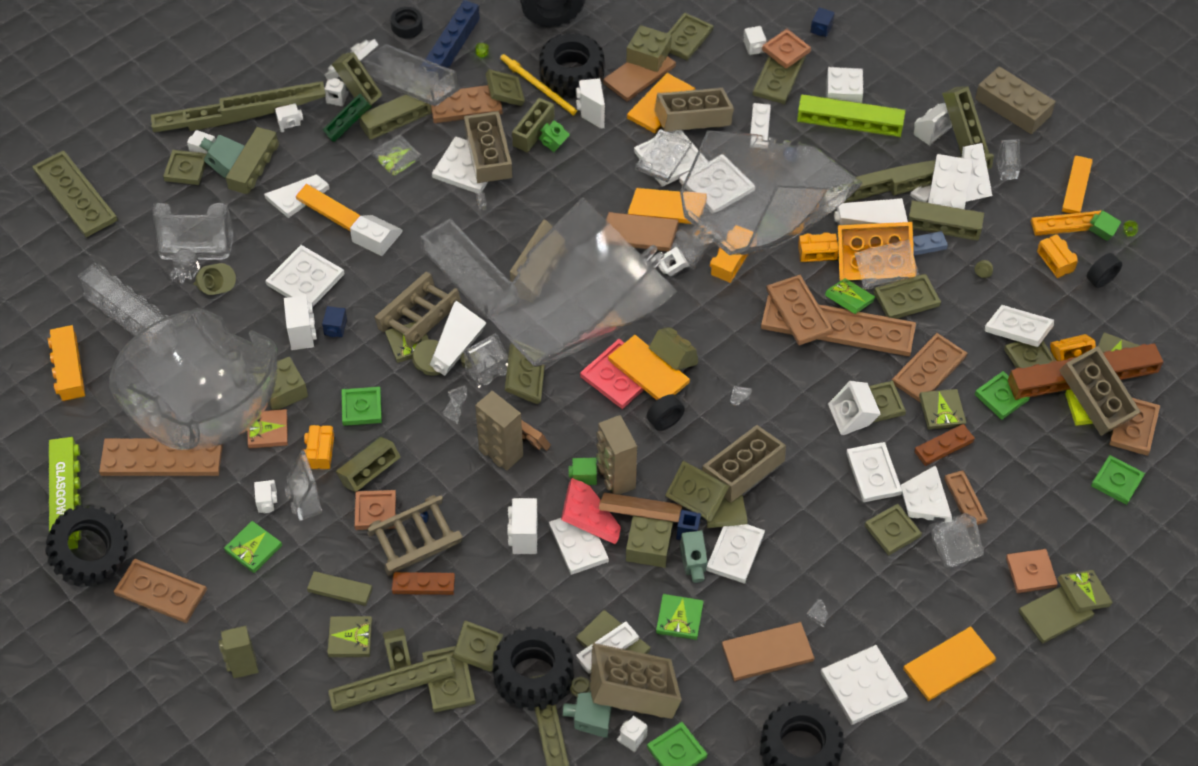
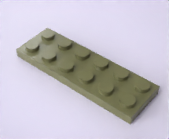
(74, 193)

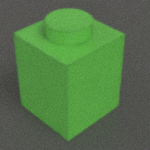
(1104, 225)
(584, 470)

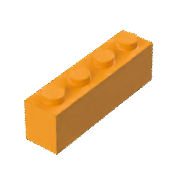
(67, 363)

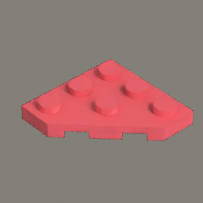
(583, 511)

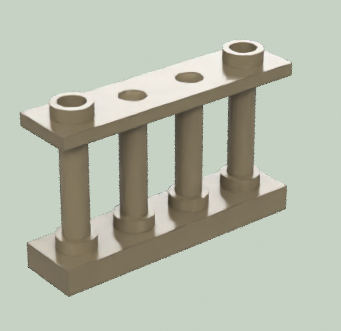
(407, 299)
(413, 554)

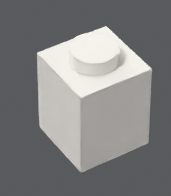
(754, 40)
(195, 140)

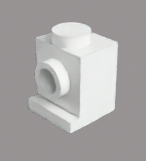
(336, 87)
(288, 116)
(671, 256)
(265, 496)
(632, 733)

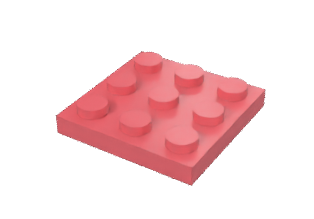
(610, 380)

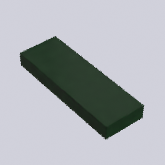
(346, 117)

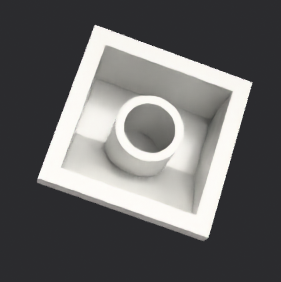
(591, 101)
(933, 124)
(374, 234)
(854, 407)

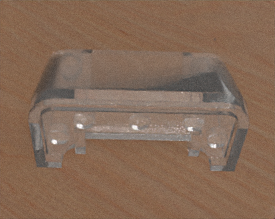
(206, 234)

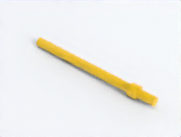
(515, 67)

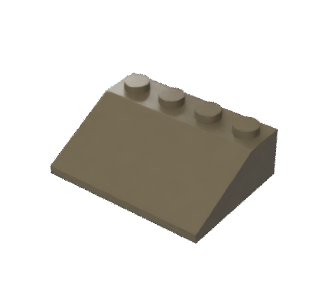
(633, 681)

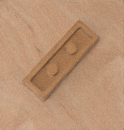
(965, 496)

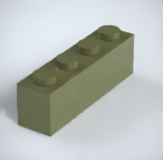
(393, 115)
(964, 117)
(252, 160)
(947, 219)

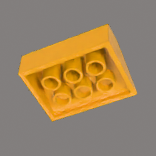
(867, 236)

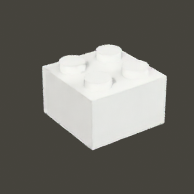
(844, 84)
(300, 322)
(523, 525)

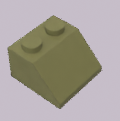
(674, 349)

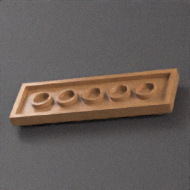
(152, 458)

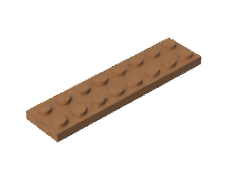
(853, 329)

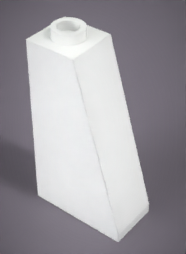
(871, 212)
(457, 336)

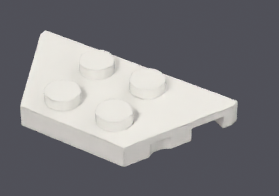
(926, 497)

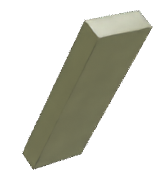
(339, 588)

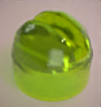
(481, 50)
(1133, 224)

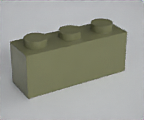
(356, 77)
(529, 128)
(368, 464)
(238, 652)

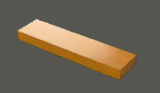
(1077, 185)
(327, 206)
(1062, 223)

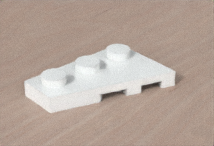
(979, 181)
(285, 198)

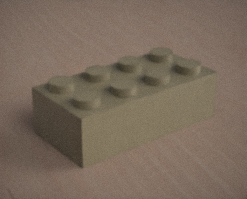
(1015, 100)
(694, 109)
(488, 147)
(1099, 390)
(499, 430)
(616, 455)
(746, 461)

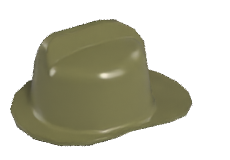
(215, 279)

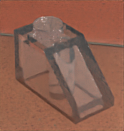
(1009, 159)

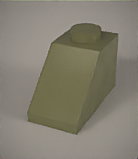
(396, 649)

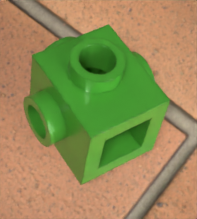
(553, 135)

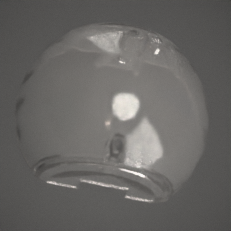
(194, 380)

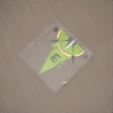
(396, 155)

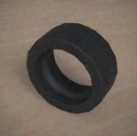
(406, 13)
(1104, 270)
(665, 412)

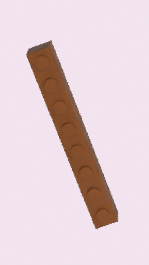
(1048, 379)

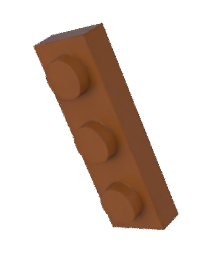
(944, 445)
(423, 583)

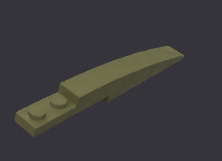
(237, 108)
(900, 179)

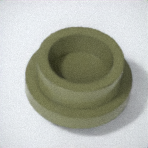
(984, 269)
(580, 685)

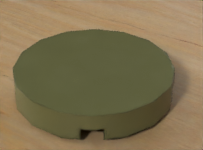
(423, 355)

